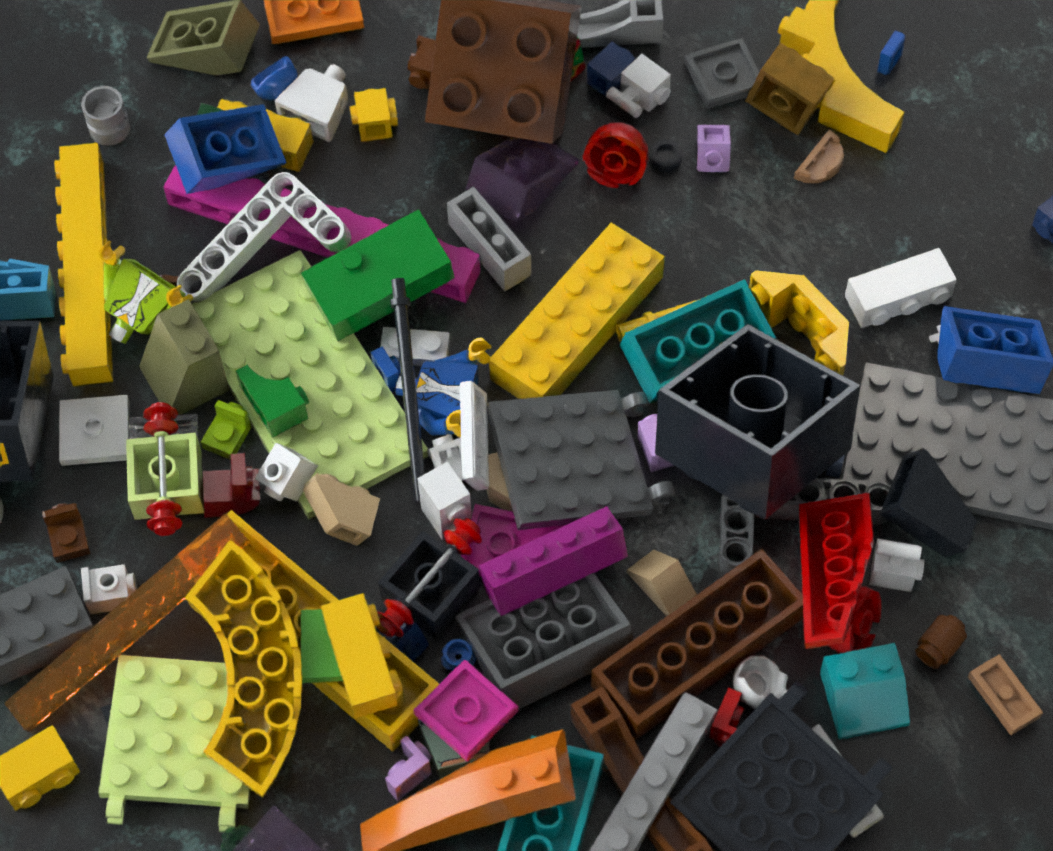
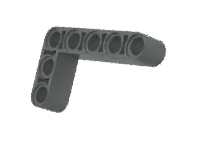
(741, 541)

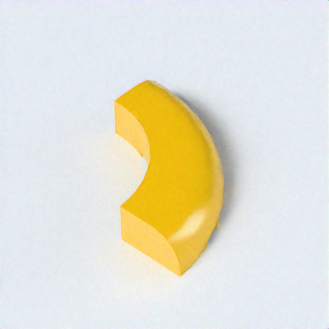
(260, 667)

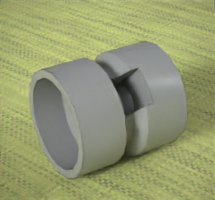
(105, 115)

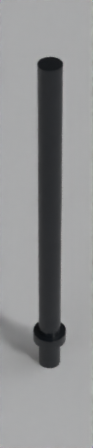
(400, 304)

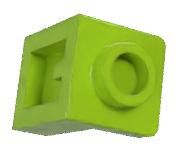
(227, 429)

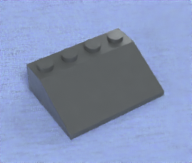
(546, 640)

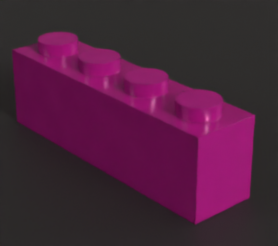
(553, 561)

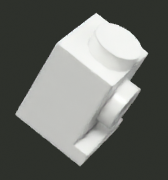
(105, 599)

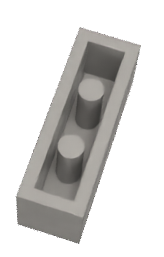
(490, 238)

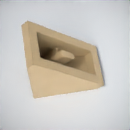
(662, 581)

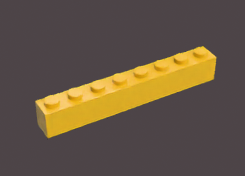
(83, 234)

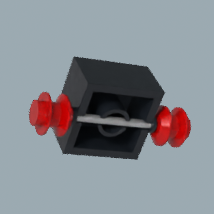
(430, 581)

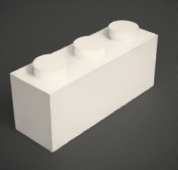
(900, 288)

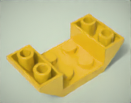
(807, 310)

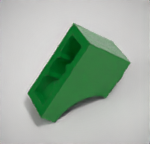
(274, 401)

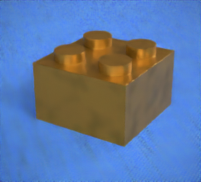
(789, 88)

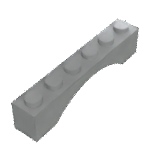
(622, 23)
(657, 775)

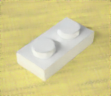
(425, 344)

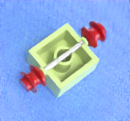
(164, 472)

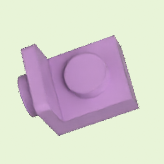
(713, 148)
(409, 773)

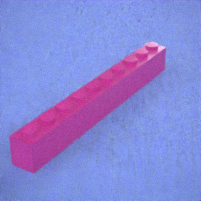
(227, 201)

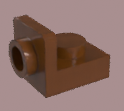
(66, 532)

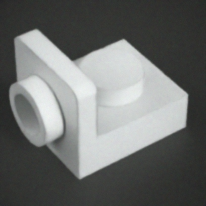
(446, 450)

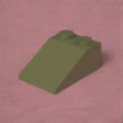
(206, 38)

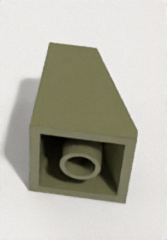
(183, 360)

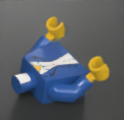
(440, 388)

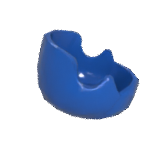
(274, 79)

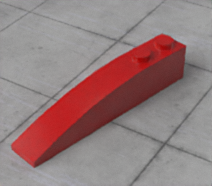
(834, 558)

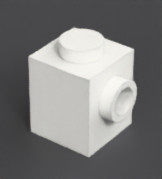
(285, 473)

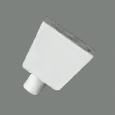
(316, 100)

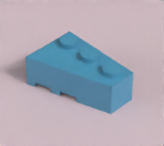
(26, 290)

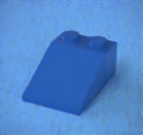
(223, 147)

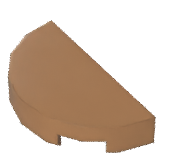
(823, 160)

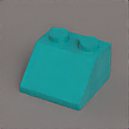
(866, 690)

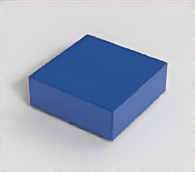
(891, 53)

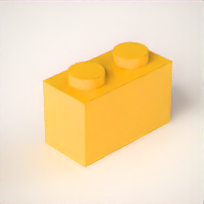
(36, 768)

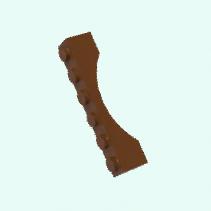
(608, 734)

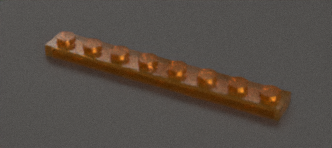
(121, 626)

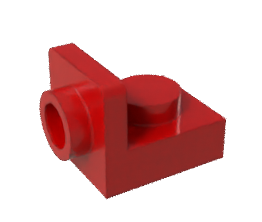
(727, 717)

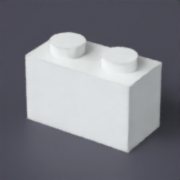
(444, 498)

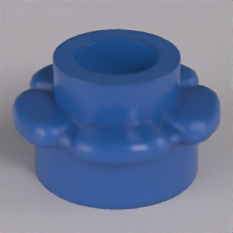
(454, 648)

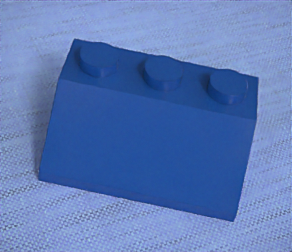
(993, 350)

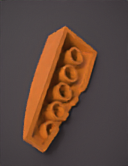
(484, 792)

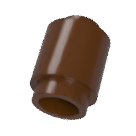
(941, 641)

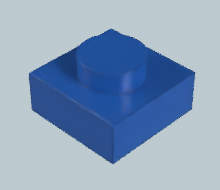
(387, 367)

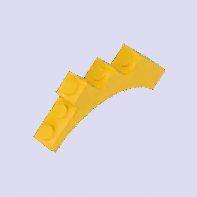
(848, 102)

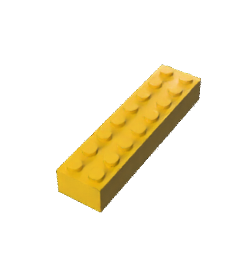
(302, 592)

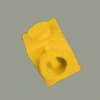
(374, 114)

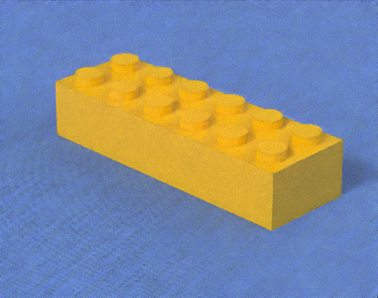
(577, 316)

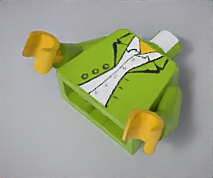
(134, 294)

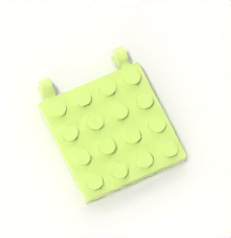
(158, 735)

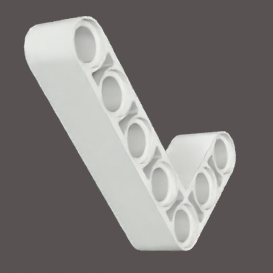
(259, 232)

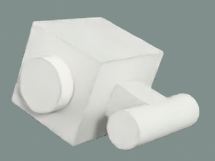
(642, 86)
(896, 565)

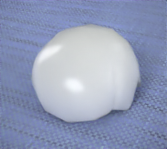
(758, 678)

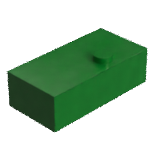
(356, 282)

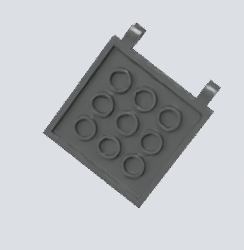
(572, 457)

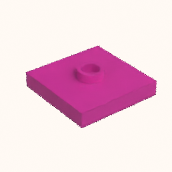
(466, 710)

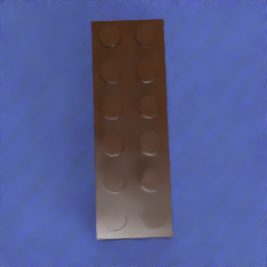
(699, 642)

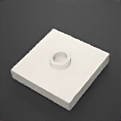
(93, 430)

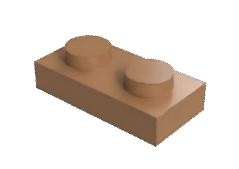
(1005, 694)

